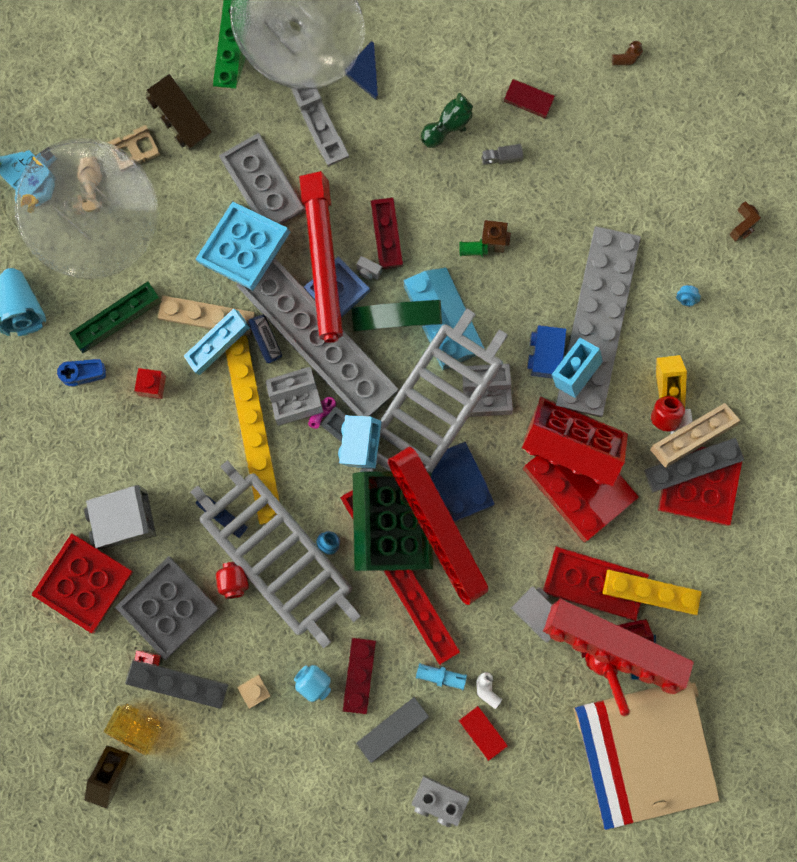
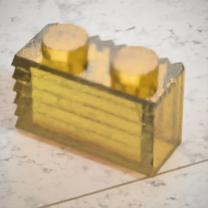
(134, 729)

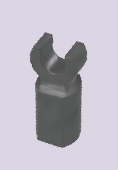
(503, 154)

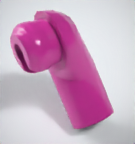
(327, 405)

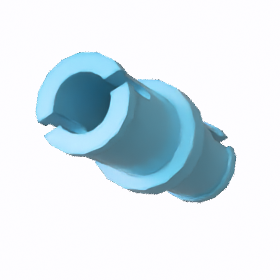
(441, 676)

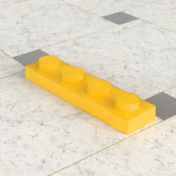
(652, 592)

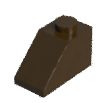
(106, 777)

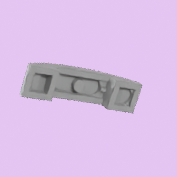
(320, 126)

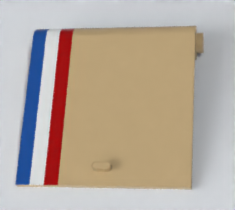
(647, 755)

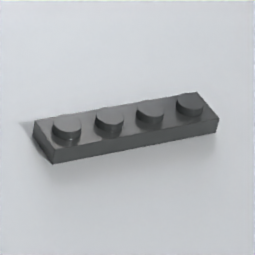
(694, 465)
(176, 683)

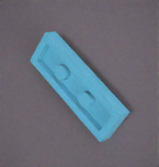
(216, 341)

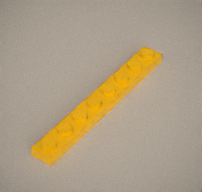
(251, 421)

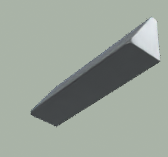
(392, 730)

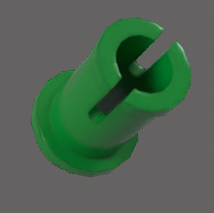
(473, 248)

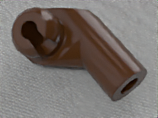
(630, 56)

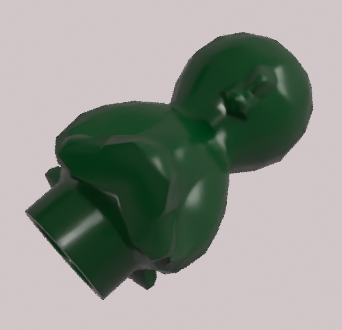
(452, 118)

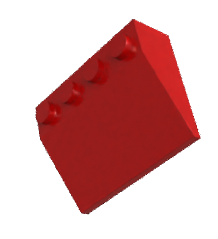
(576, 442)
(579, 498)

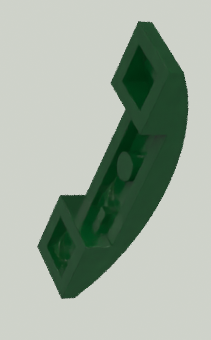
(397, 315)

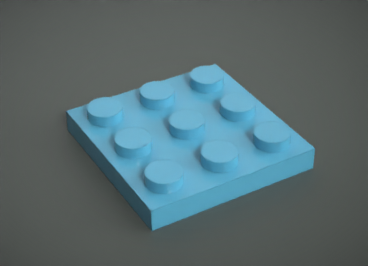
(243, 245)

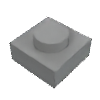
(368, 268)

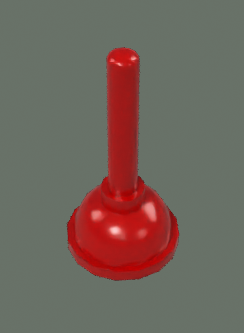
(609, 672)

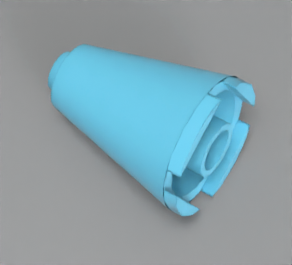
(18, 305)

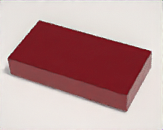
(529, 98)

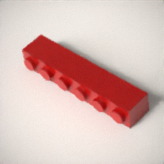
(618, 647)

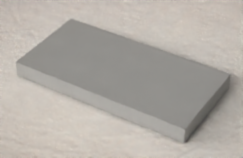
(262, 180)

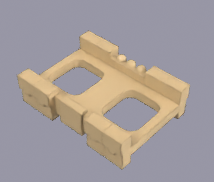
(130, 141)

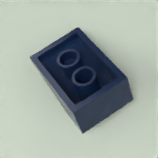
(461, 483)

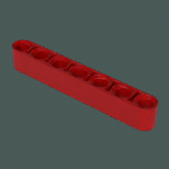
(438, 525)

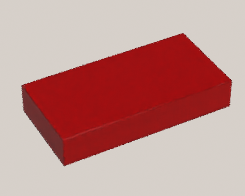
(483, 733)

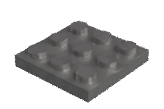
(167, 608)

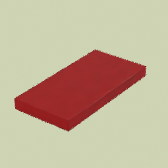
(582, 581)

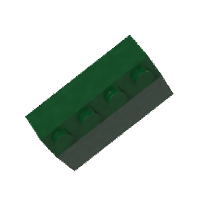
(385, 526)

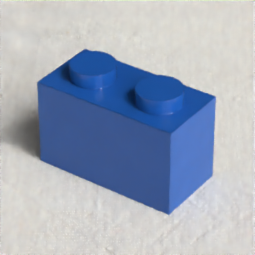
(548, 350)

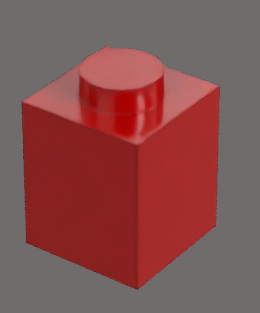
(150, 383)

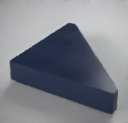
(364, 71)

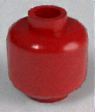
(667, 413)
(231, 581)

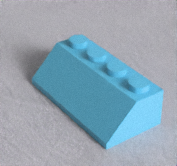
(438, 285)

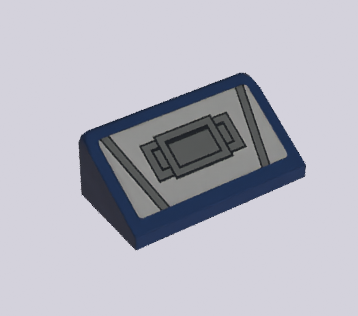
(265, 338)

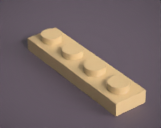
(196, 313)
(695, 435)

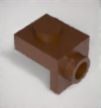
(745, 228)
(496, 234)

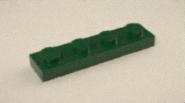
(115, 317)

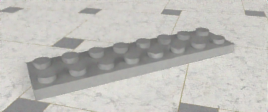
(602, 312)
(338, 363)

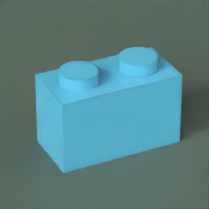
(577, 367)
(359, 441)

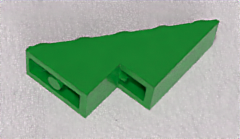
(229, 56)

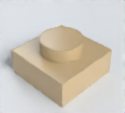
(254, 691)

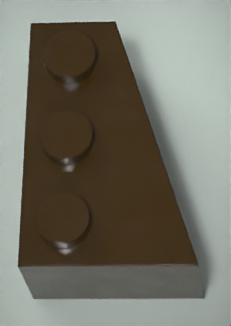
(177, 112)

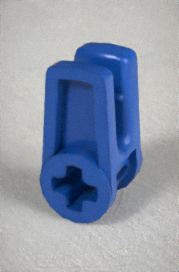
(84, 372)

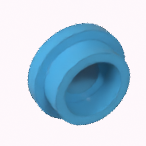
(688, 295)
(328, 542)

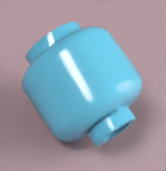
(312, 683)

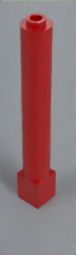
(317, 199)

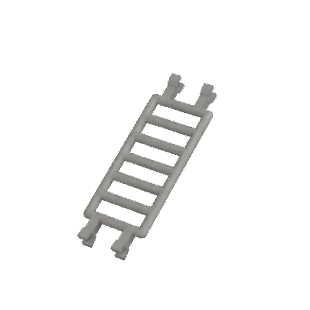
(469, 402)
(253, 572)

